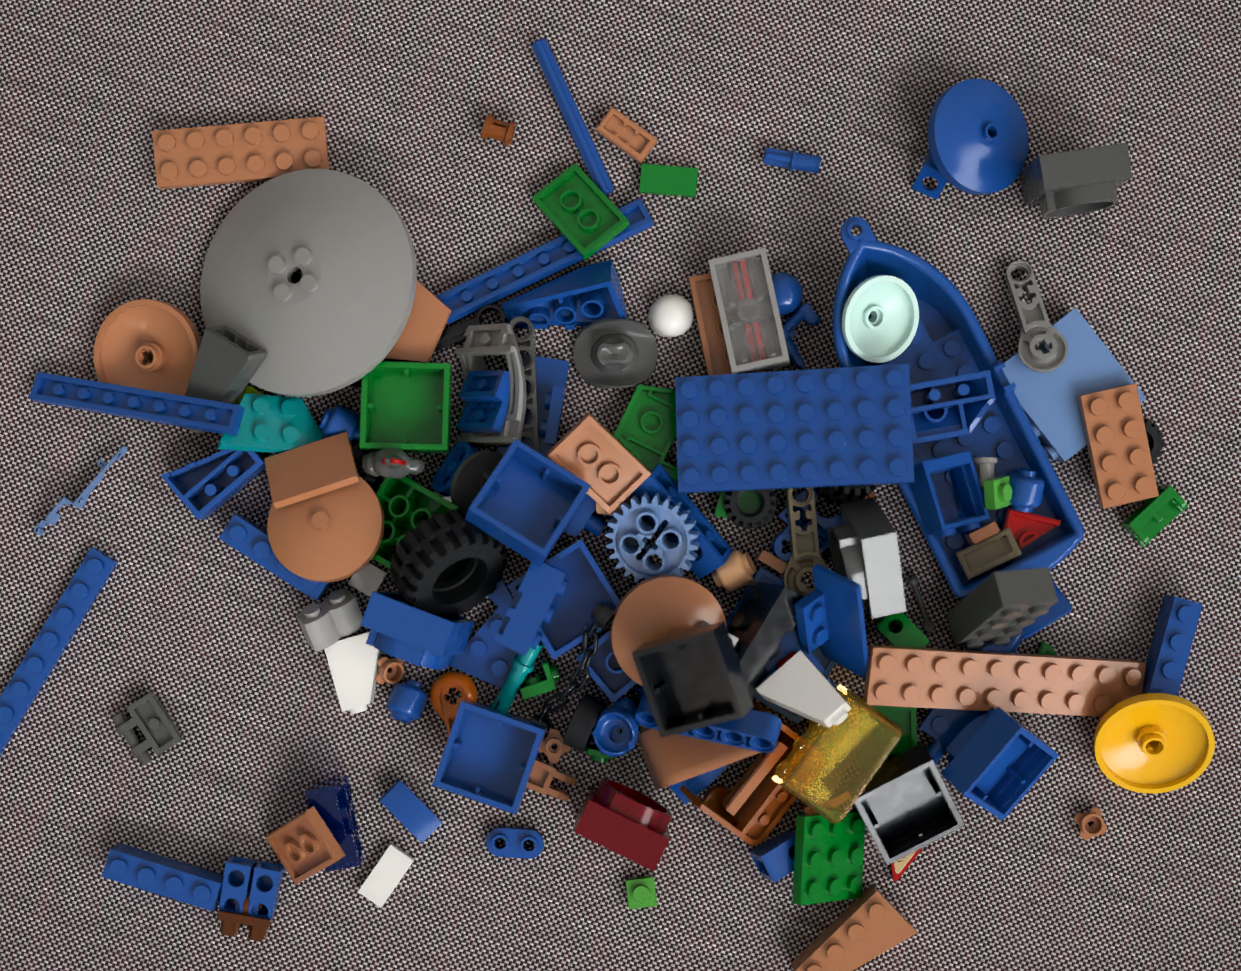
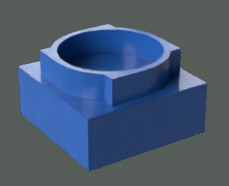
(527, 502)
(583, 593)
(414, 633)
(489, 756)
(997, 761)

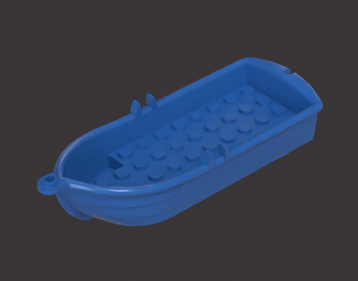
(945, 346)

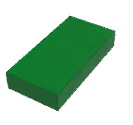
(668, 180)

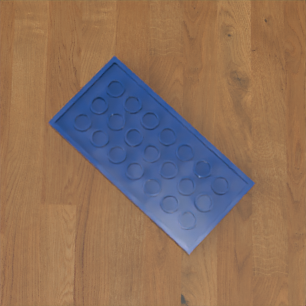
(794, 429)

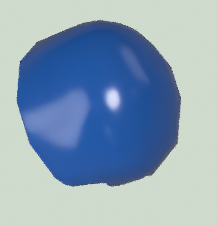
(788, 292)

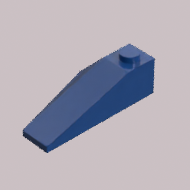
(572, 300)

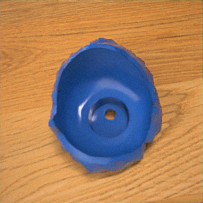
(612, 719)

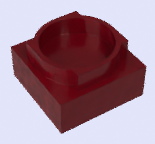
(625, 822)

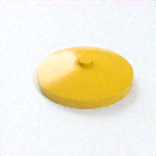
(1154, 743)

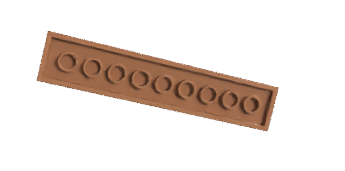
(999, 679)

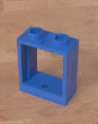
(967, 487)

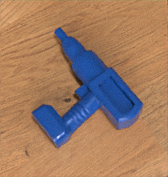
(804, 313)

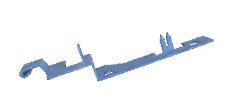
(53, 517)

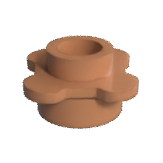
(394, 675)
(554, 754)
(1096, 829)

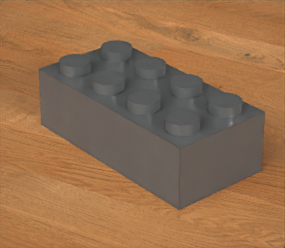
(1002, 607)

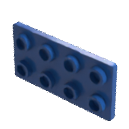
(551, 382)
(835, 619)

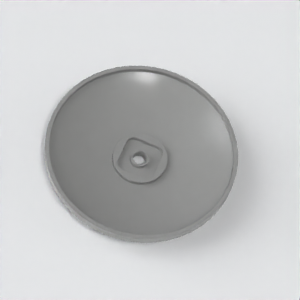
(352, 284)

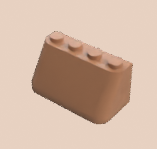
(684, 757)

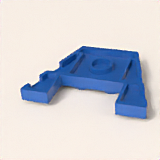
(482, 655)

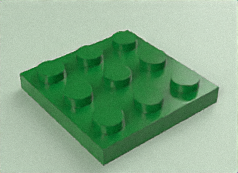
(828, 858)

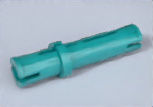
(521, 667)

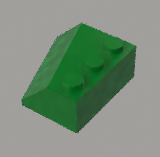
(403, 507)

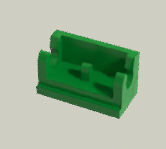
(1154, 515)

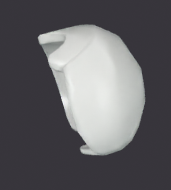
(670, 315)

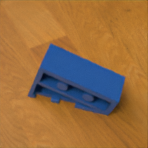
(531, 608)

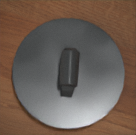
(472, 477)

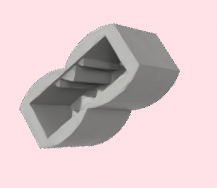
(330, 620)

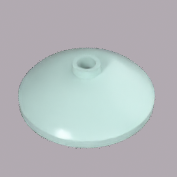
(891, 323)

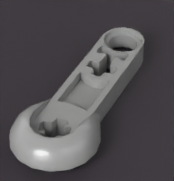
(1034, 324)

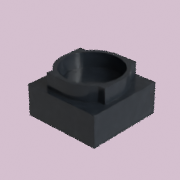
(693, 679)
(907, 805)

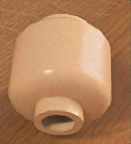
(735, 572)

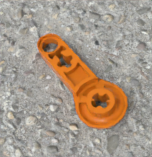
(441, 686)

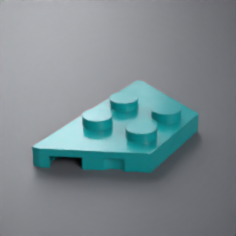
(272, 425)

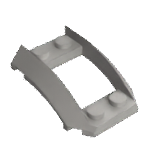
(496, 340)

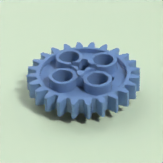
(630, 523)

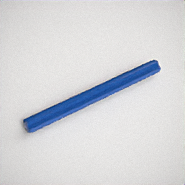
(572, 116)

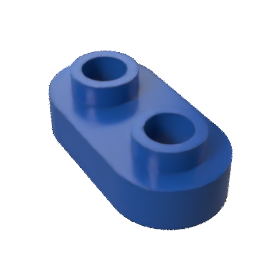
(444, 476)
(515, 841)

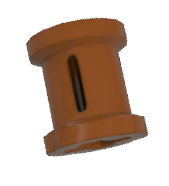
(498, 130)

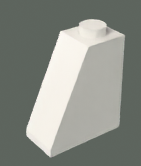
(354, 671)
(805, 692)

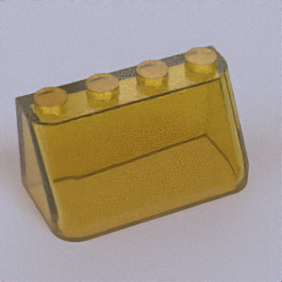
(837, 762)

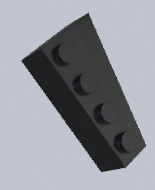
(760, 625)

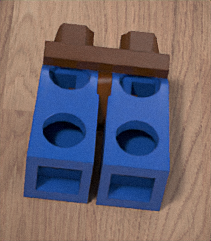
(248, 907)

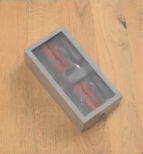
(749, 312)

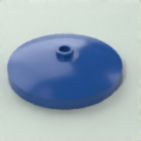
(978, 137)

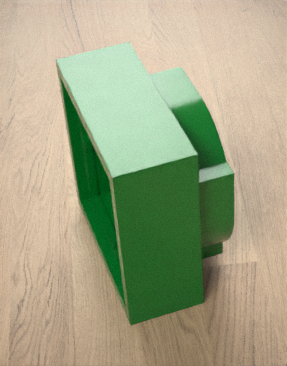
(406, 407)

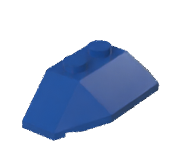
(950, 405)

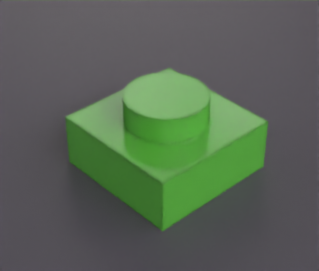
(997, 492)
(641, 892)

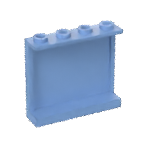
(1052, 396)

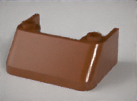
(761, 809)

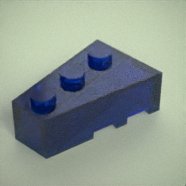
(335, 806)

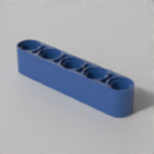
(754, 731)

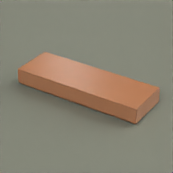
(752, 778)

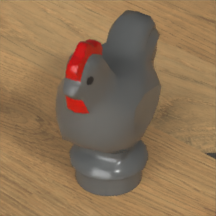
(391, 463)

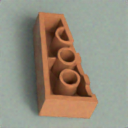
(856, 936)

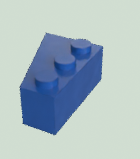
(214, 480)

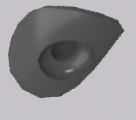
(615, 353)

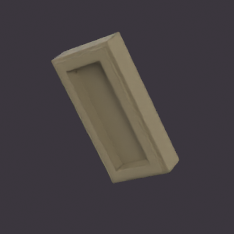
(989, 553)

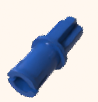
(791, 160)

